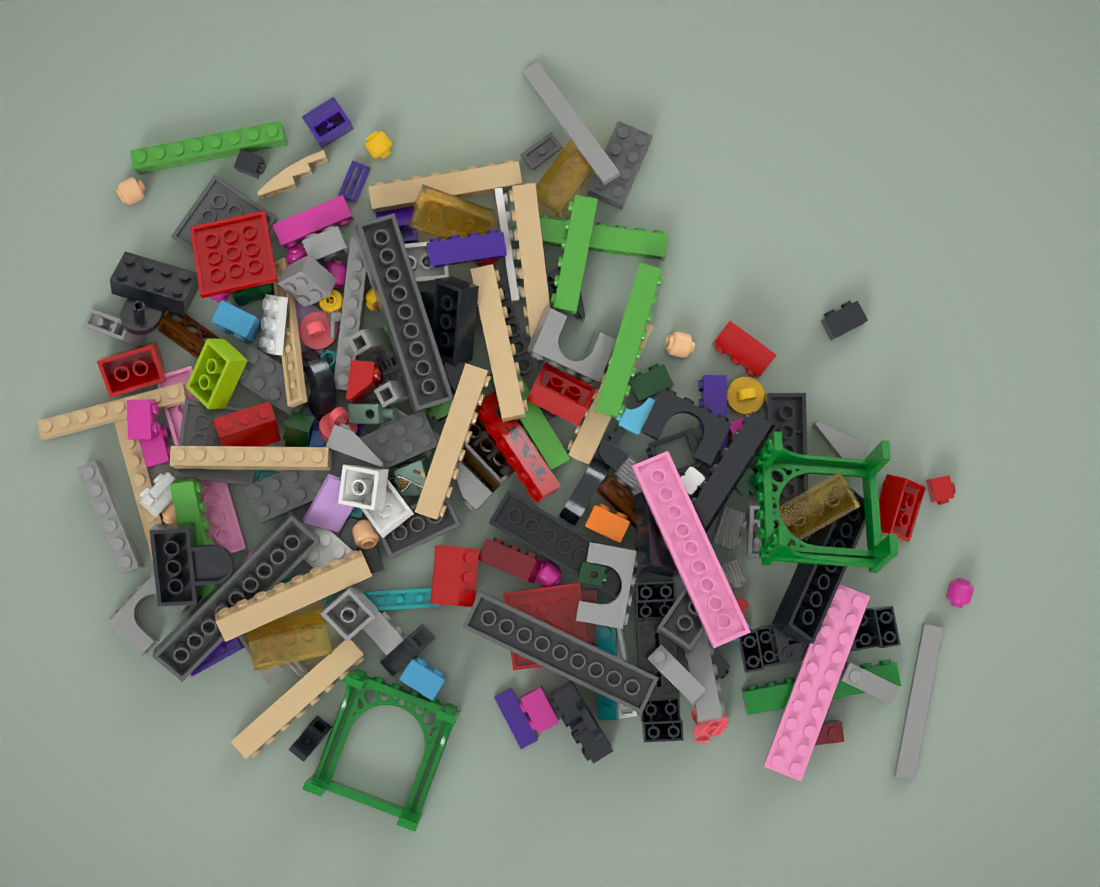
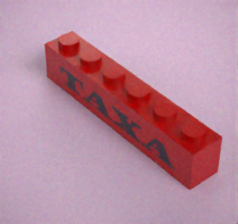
(518, 450)

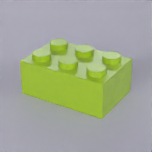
(216, 373)

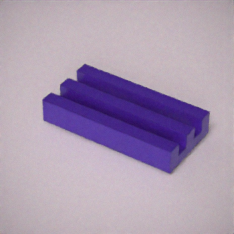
(348, 196)

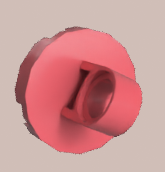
(315, 331)
(336, 417)
(707, 729)

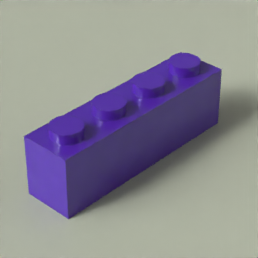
(466, 249)
(714, 397)

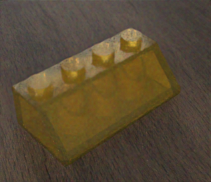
(563, 180)
(449, 215)
(818, 507)
(289, 640)

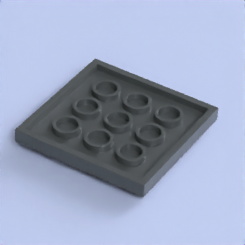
(214, 204)
(198, 430)

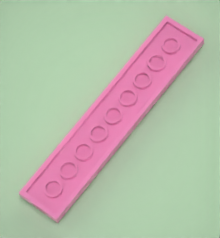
(220, 511)
(690, 549)
(816, 685)

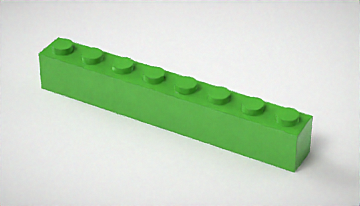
(208, 147)
(610, 239)
(628, 340)

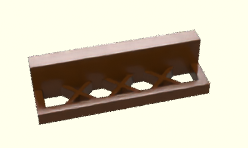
(178, 333)
(621, 500)

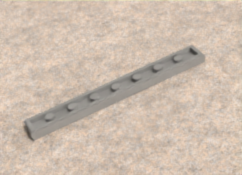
(571, 123)
(918, 701)

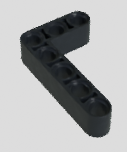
(518, 336)

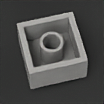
(327, 245)
(307, 281)
(349, 611)

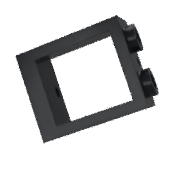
(691, 441)

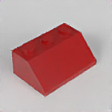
(743, 350)
(132, 369)
(363, 380)
(561, 394)
(248, 427)
(899, 506)
(454, 576)

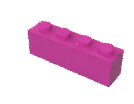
(314, 220)

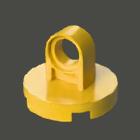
(745, 395)

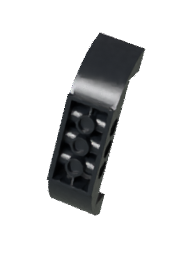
(772, 646)
(662, 712)

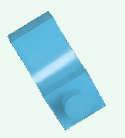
(634, 419)

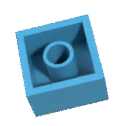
(232, 319)
(423, 677)

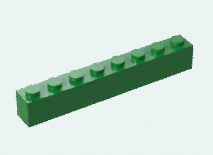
(775, 695)

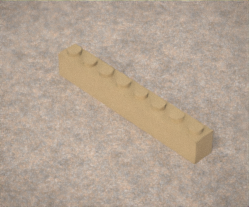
(462, 184)
(530, 253)
(498, 343)
(595, 424)
(452, 441)
(251, 458)
(292, 595)
(297, 698)

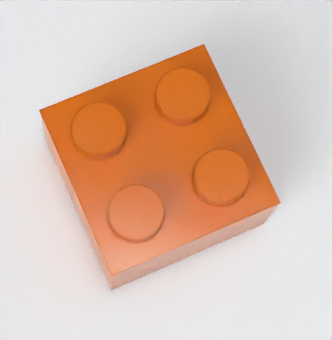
(606, 523)

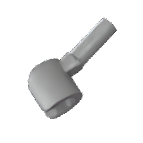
(332, 318)

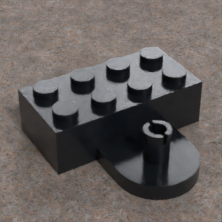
(150, 291)
(452, 317)
(184, 565)
(581, 722)

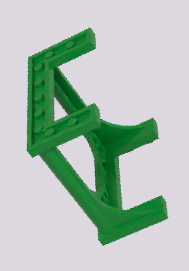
(774, 542)
(357, 684)

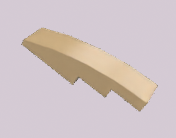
(287, 178)

